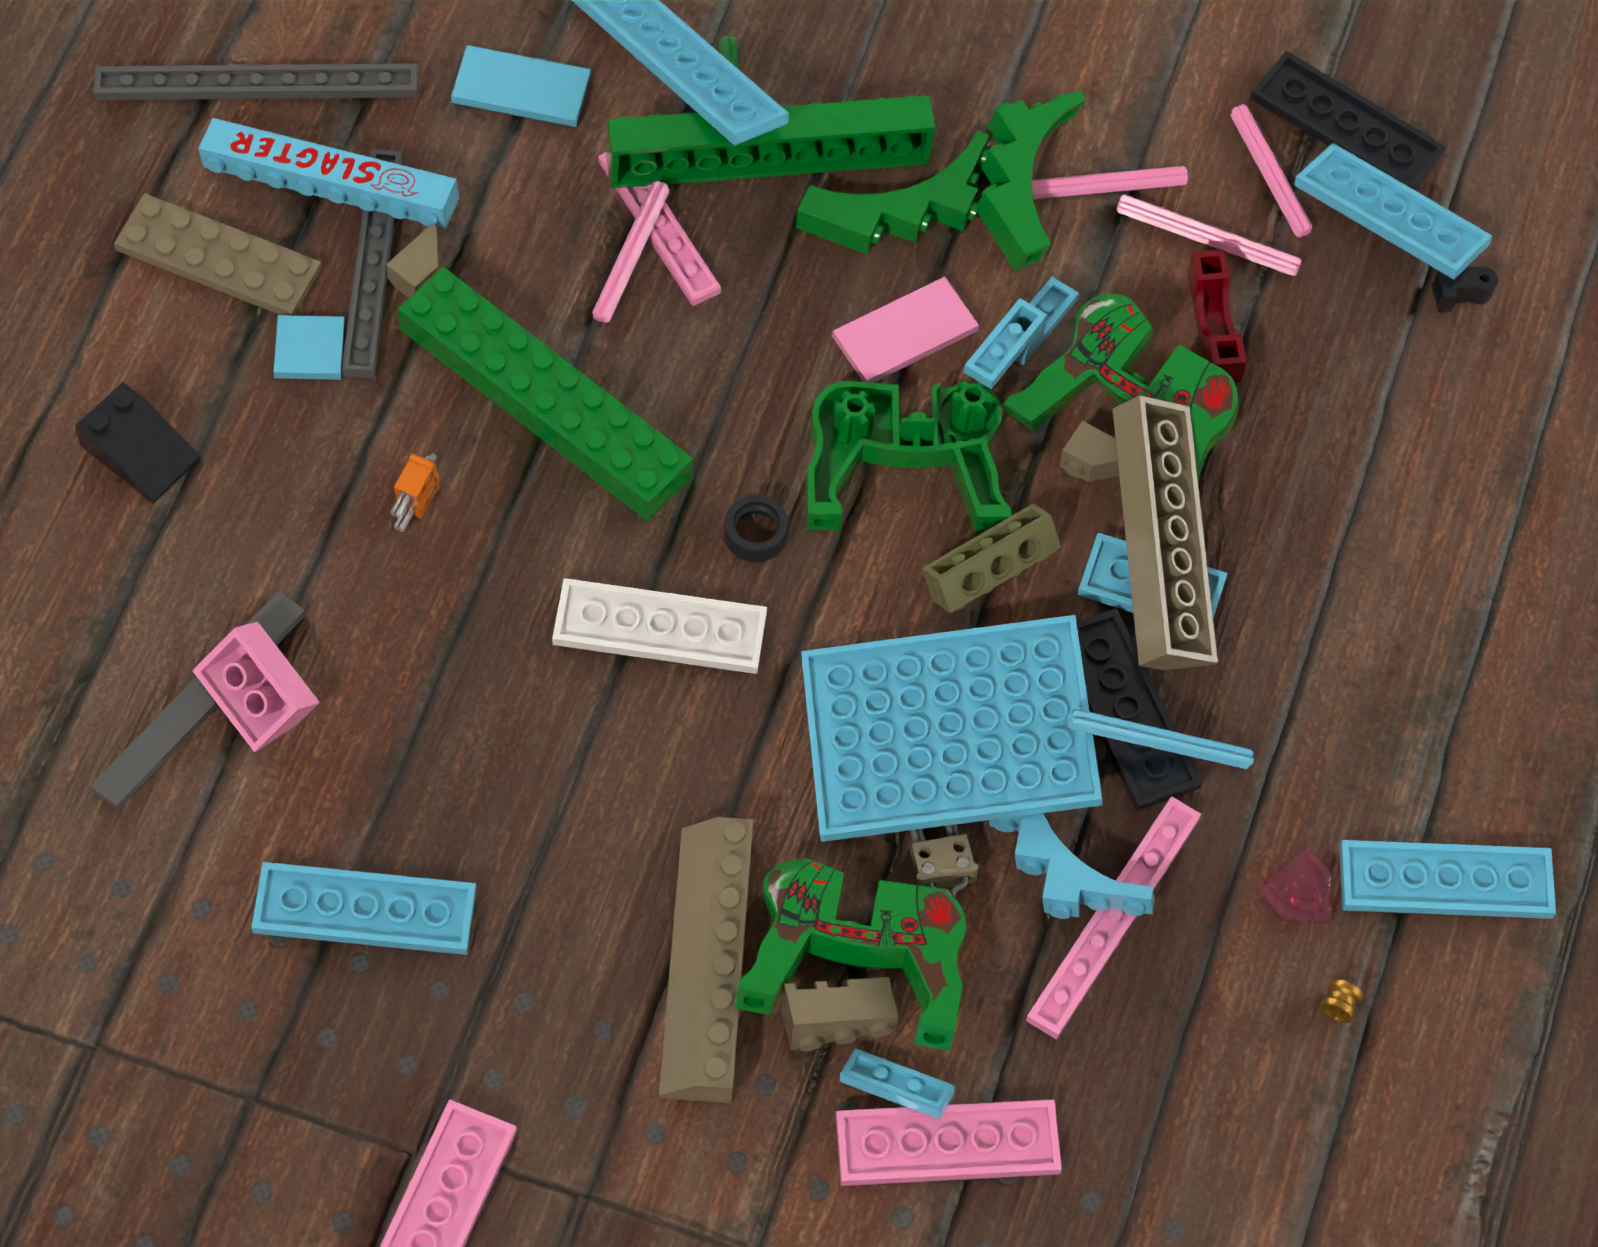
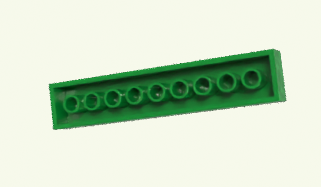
(814, 141)
(546, 394)

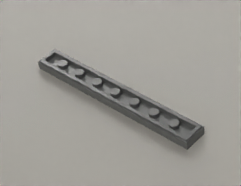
(369, 287)
(181, 717)

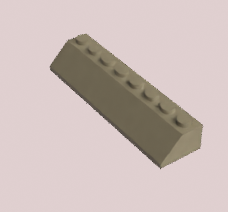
(1164, 534)
(706, 961)

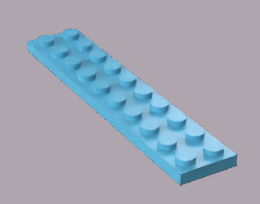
(689, 66)

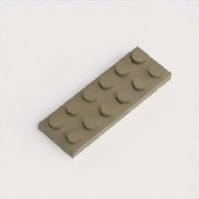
(218, 256)

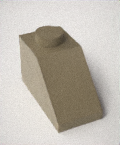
(415, 263)
(1090, 454)

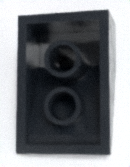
(136, 443)

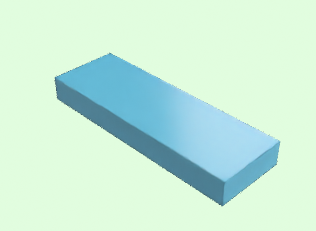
(897, 1083)

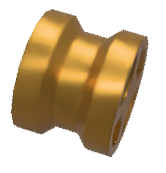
(1341, 1001)

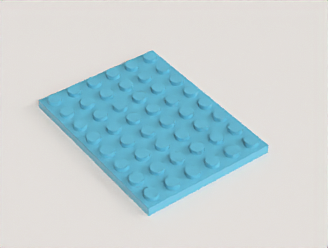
(948, 728)

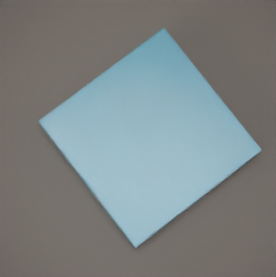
(309, 347)

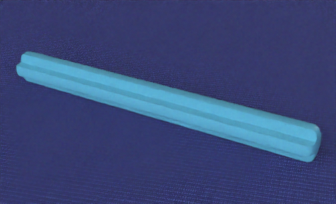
(1159, 738)

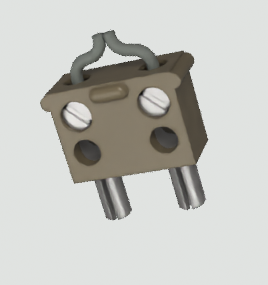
(943, 861)

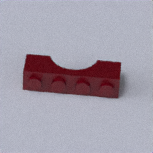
(1209, 291)

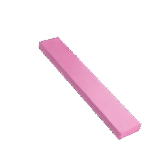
(673, 246)

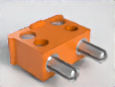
(415, 489)

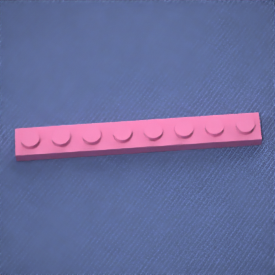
(1109, 926)

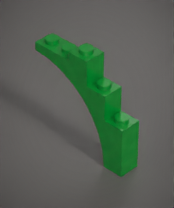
(1008, 203)
(862, 219)

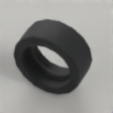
(756, 505)

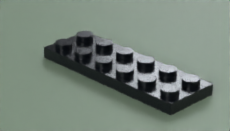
(1346, 119)
(1125, 691)

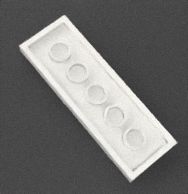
(659, 626)

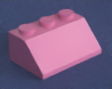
(255, 685)

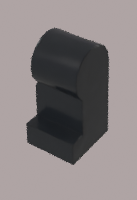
(1471, 285)

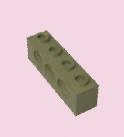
(991, 558)

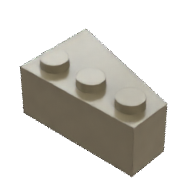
(838, 1012)

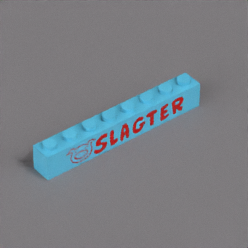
(329, 173)

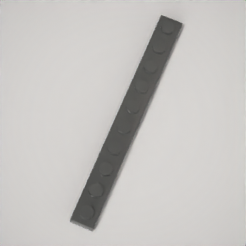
(255, 81)

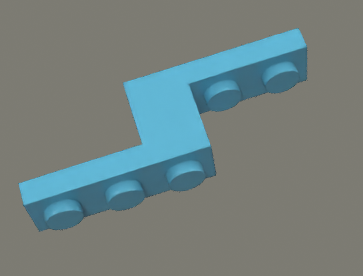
(1021, 332)

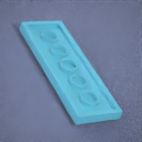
(1393, 210)
(1447, 879)
(364, 908)

